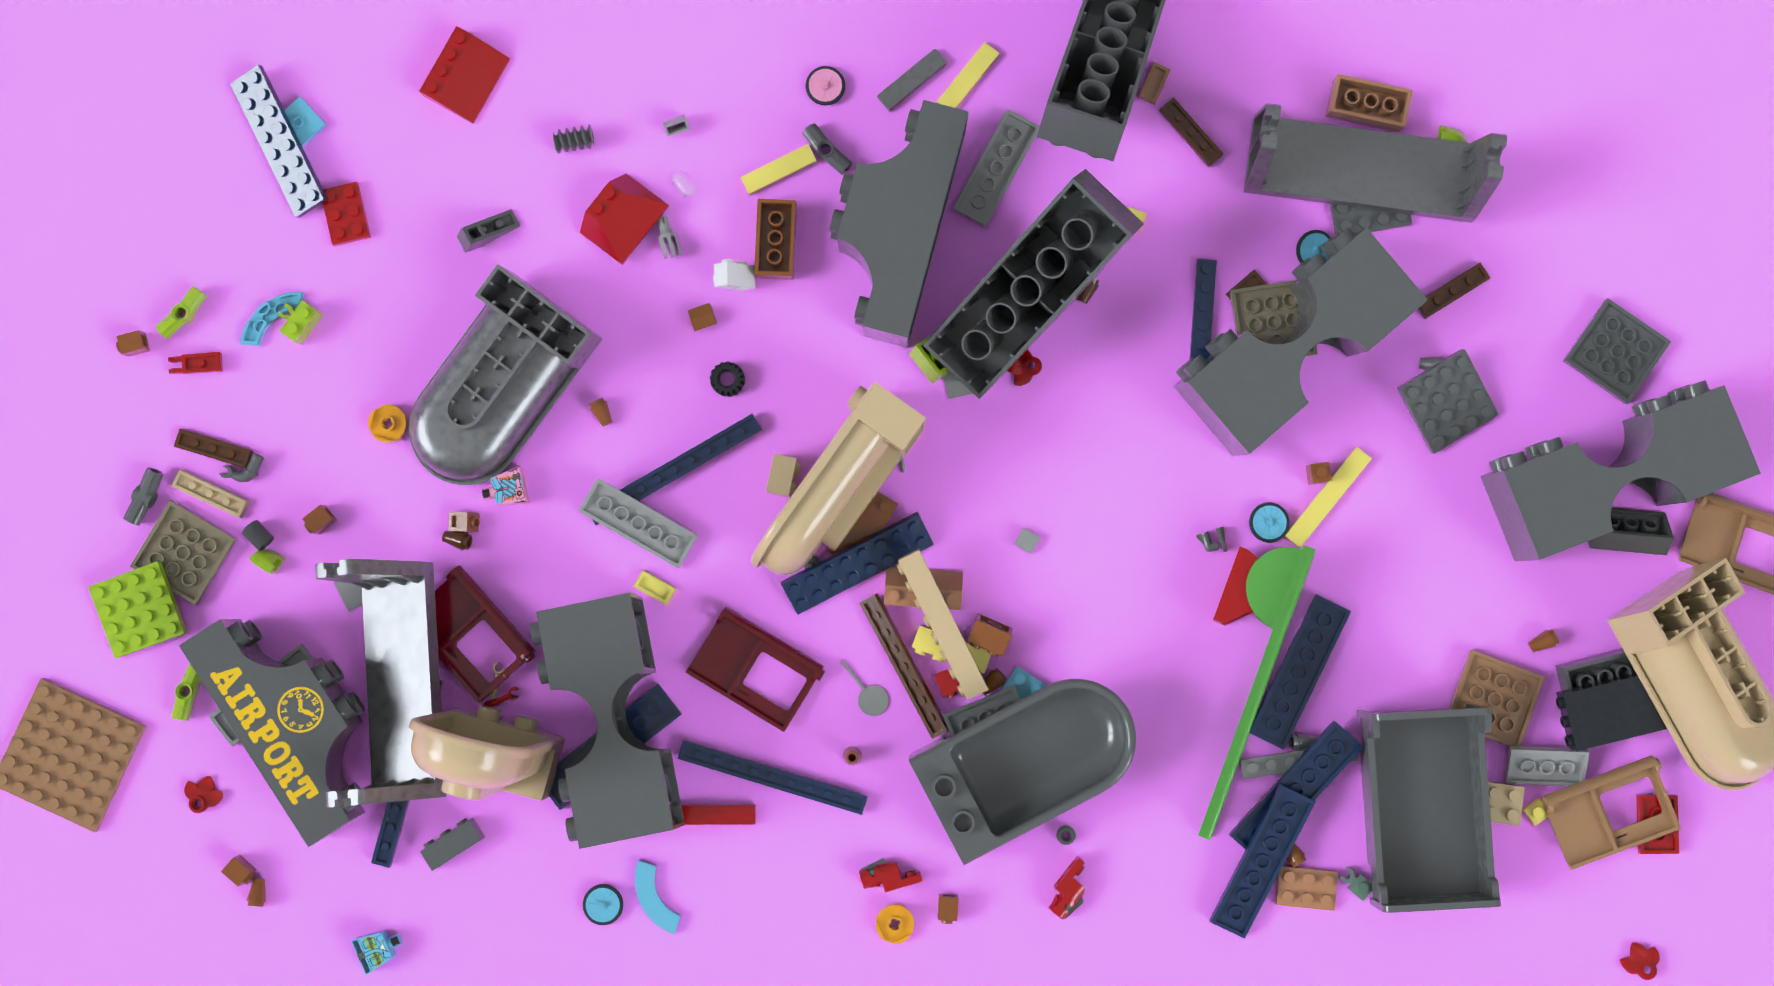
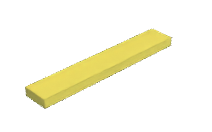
(969, 76)
(1328, 497)

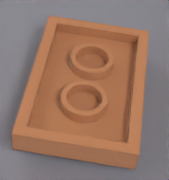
(1306, 888)

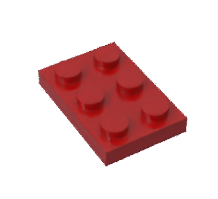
(345, 214)
(1647, 807)

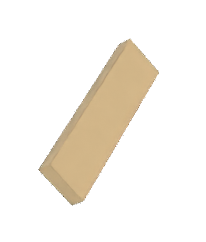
(210, 493)

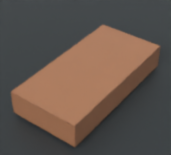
(1154, 83)

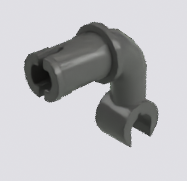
(248, 474)

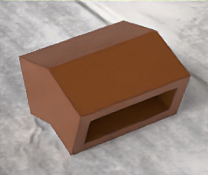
(702, 316)

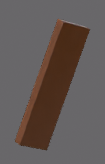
(1191, 132)
(1454, 290)
(213, 448)

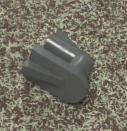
(1211, 546)

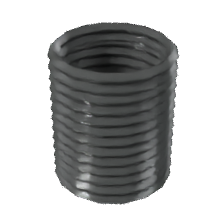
(257, 535)

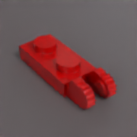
(197, 363)

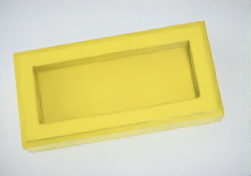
(654, 587)

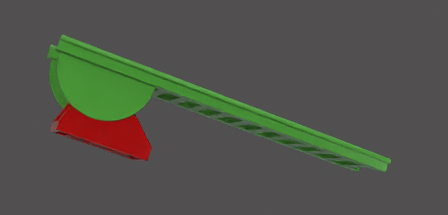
(1271, 592)

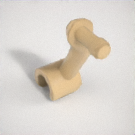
(494, 693)

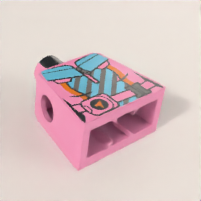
(508, 488)

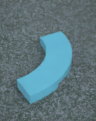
(266, 315)
(650, 900)

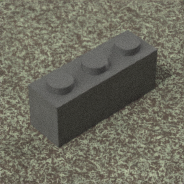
(451, 843)

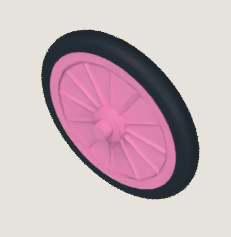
(825, 85)

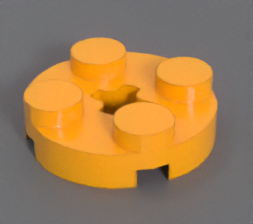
(382, 414)
(896, 912)

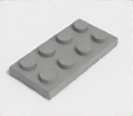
(1545, 766)

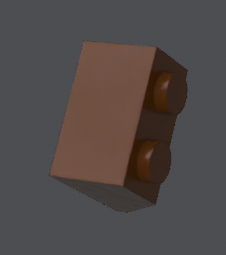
(989, 635)

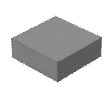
(1027, 540)

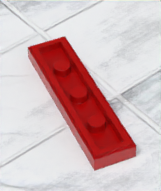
(719, 814)

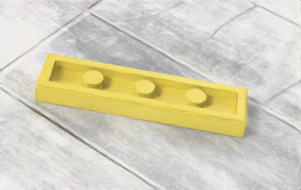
(778, 169)

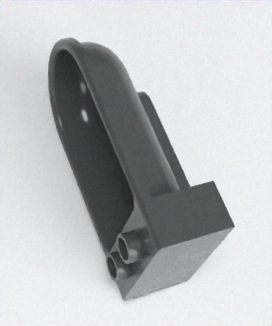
(1026, 764)

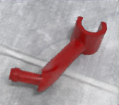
(503, 698)

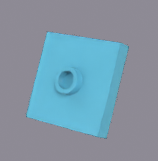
(304, 120)

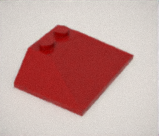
(621, 217)

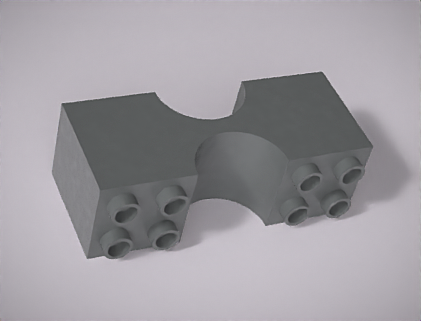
(1342, 301)
(1671, 449)
(600, 655)

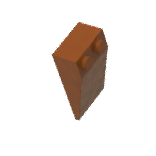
(871, 521)

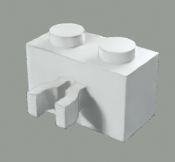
(734, 275)

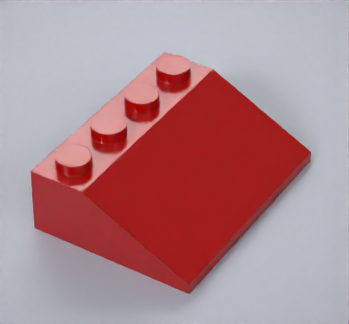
(464, 75)

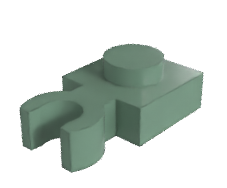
(1358, 885)

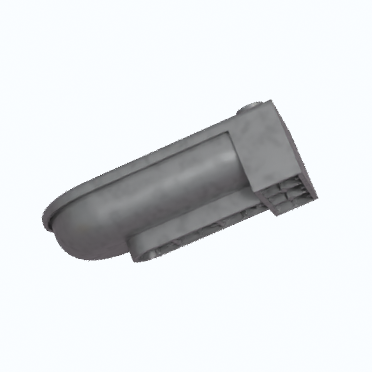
(497, 382)

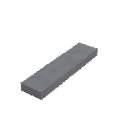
(911, 79)

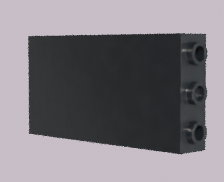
(1607, 712)

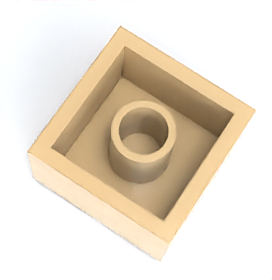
(783, 475)
(1506, 803)

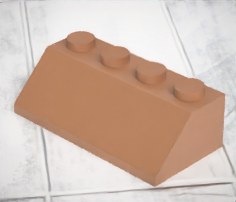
(949, 583)

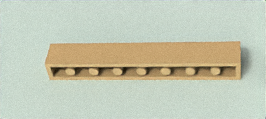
(942, 623)

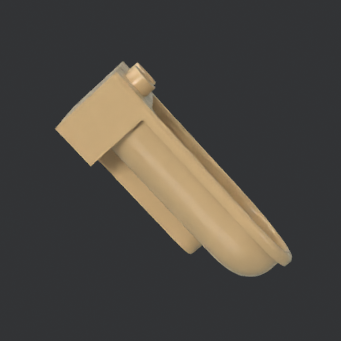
(841, 480)
(1701, 674)
(484, 754)

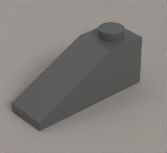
(487, 230)

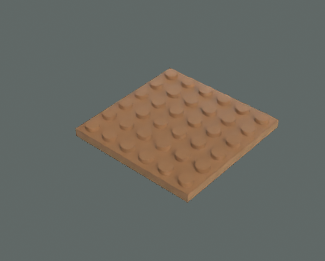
(69, 755)

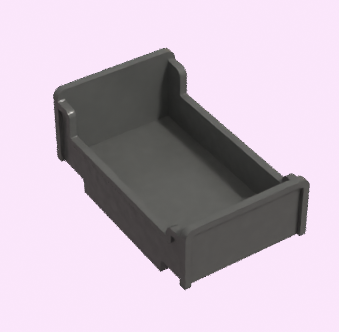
(1428, 809)

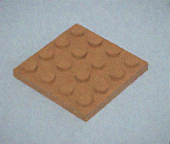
(1503, 687)

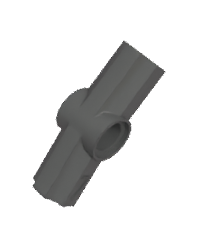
(818, 141)
(143, 496)

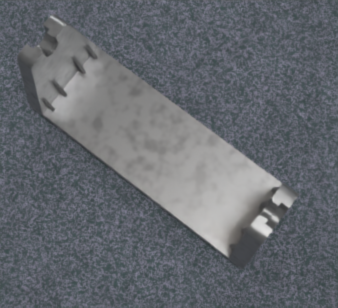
(1371, 167)
(399, 672)

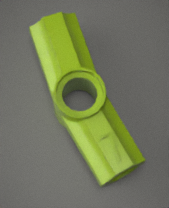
(173, 321)
(184, 703)

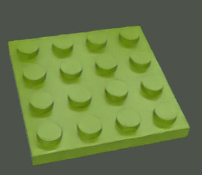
(137, 609)

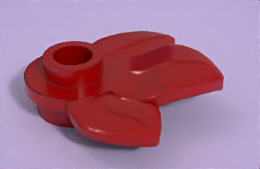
(1021, 368)
(204, 792)
(1639, 959)

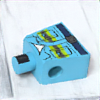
(375, 949)

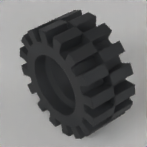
(727, 390)

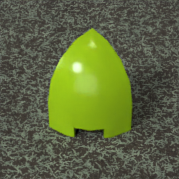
(1450, 133)
(267, 560)

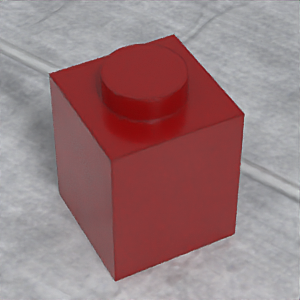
(946, 683)

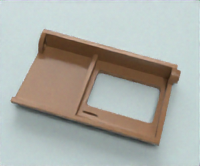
(1716, 534)
(1583, 824)

